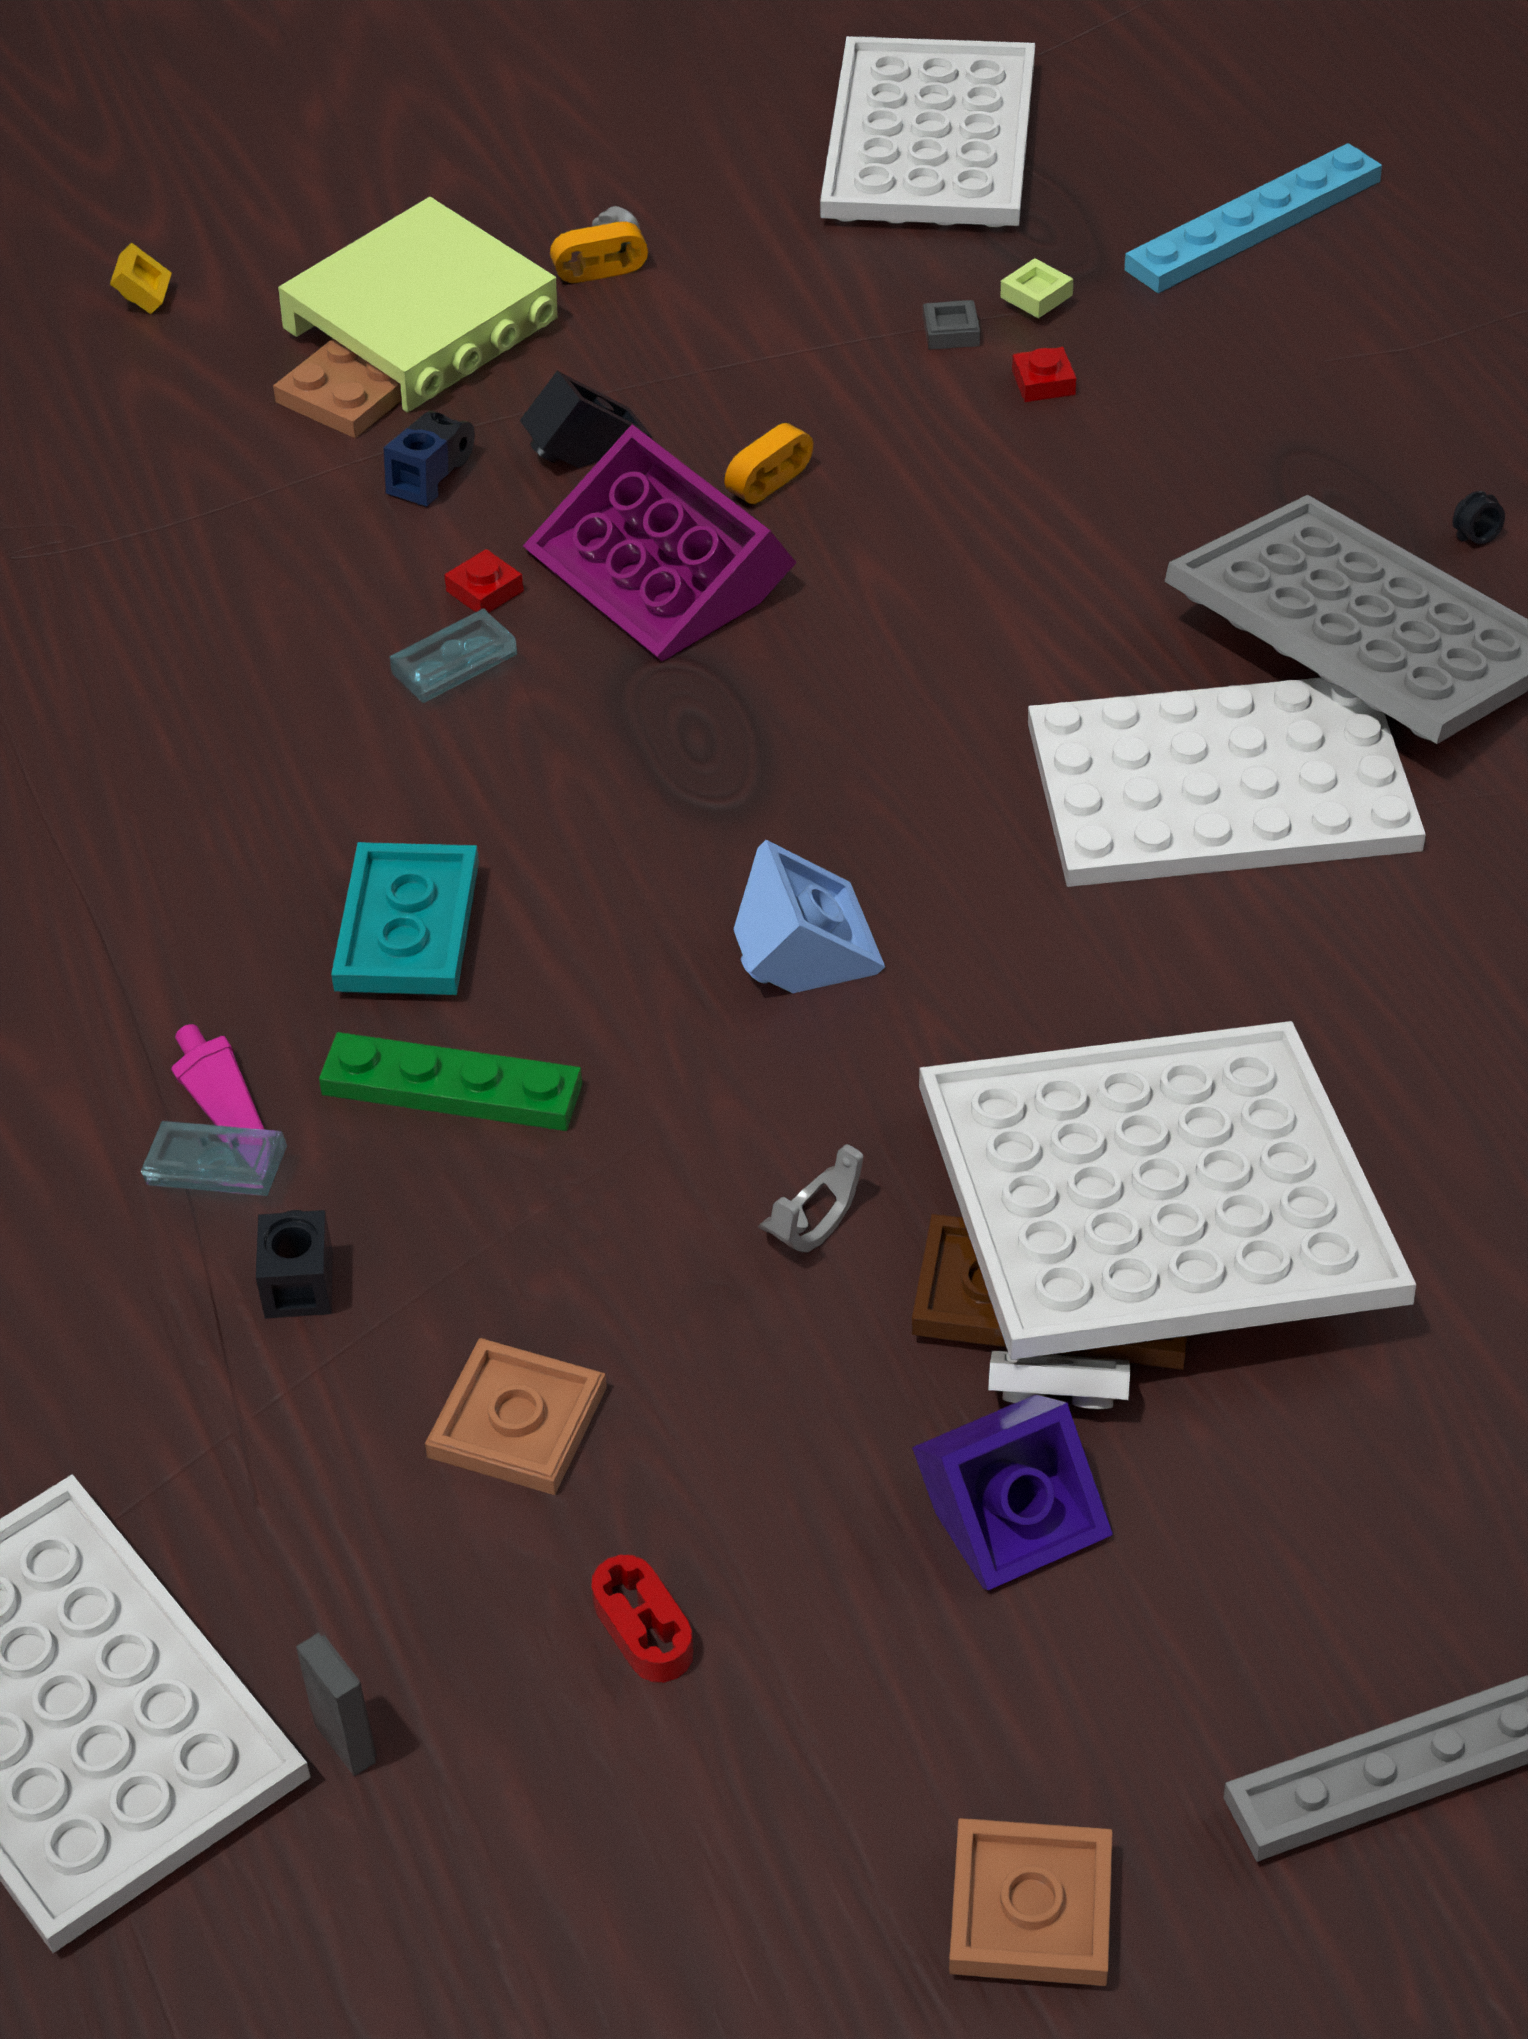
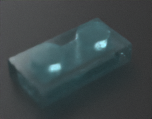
(453, 655)

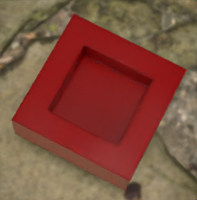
(1044, 374)
(484, 582)

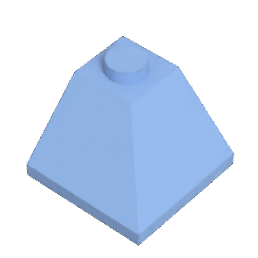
(802, 925)

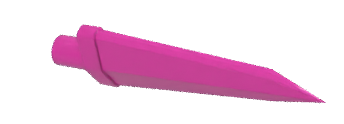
(214, 1079)

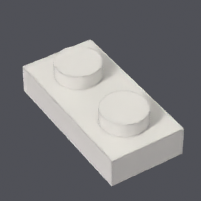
(1088, 1380)

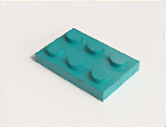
(406, 918)

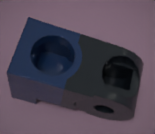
(426, 455)

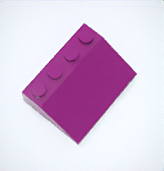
(659, 547)

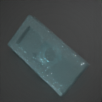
(214, 1158)

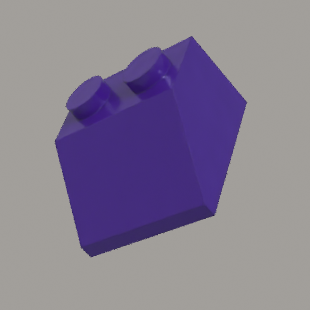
(1014, 1489)

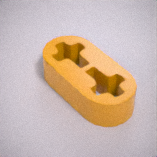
(598, 252)
(768, 463)

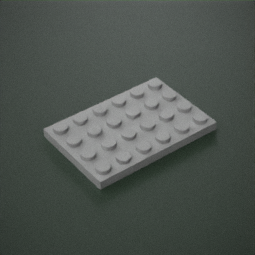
(1363, 616)

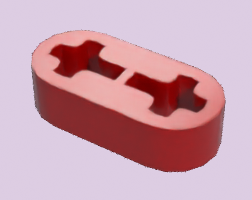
(654, 1610)

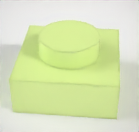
(1036, 288)

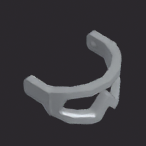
(789, 1218)

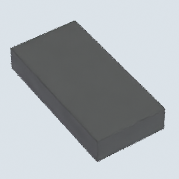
(337, 1703)

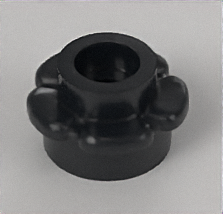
(1478, 518)

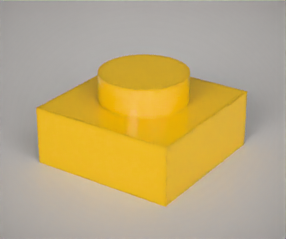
(140, 278)

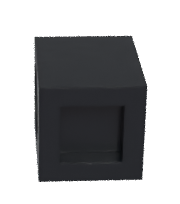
(294, 1264)

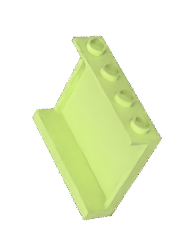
(423, 299)

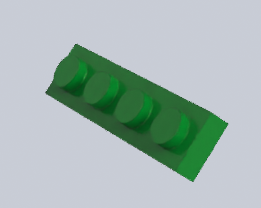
(451, 1081)

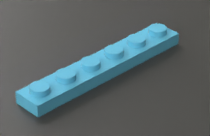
(1252, 218)

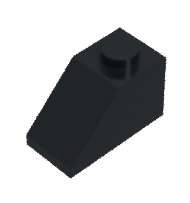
(576, 422)

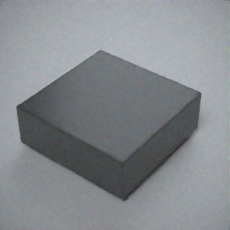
(951, 324)

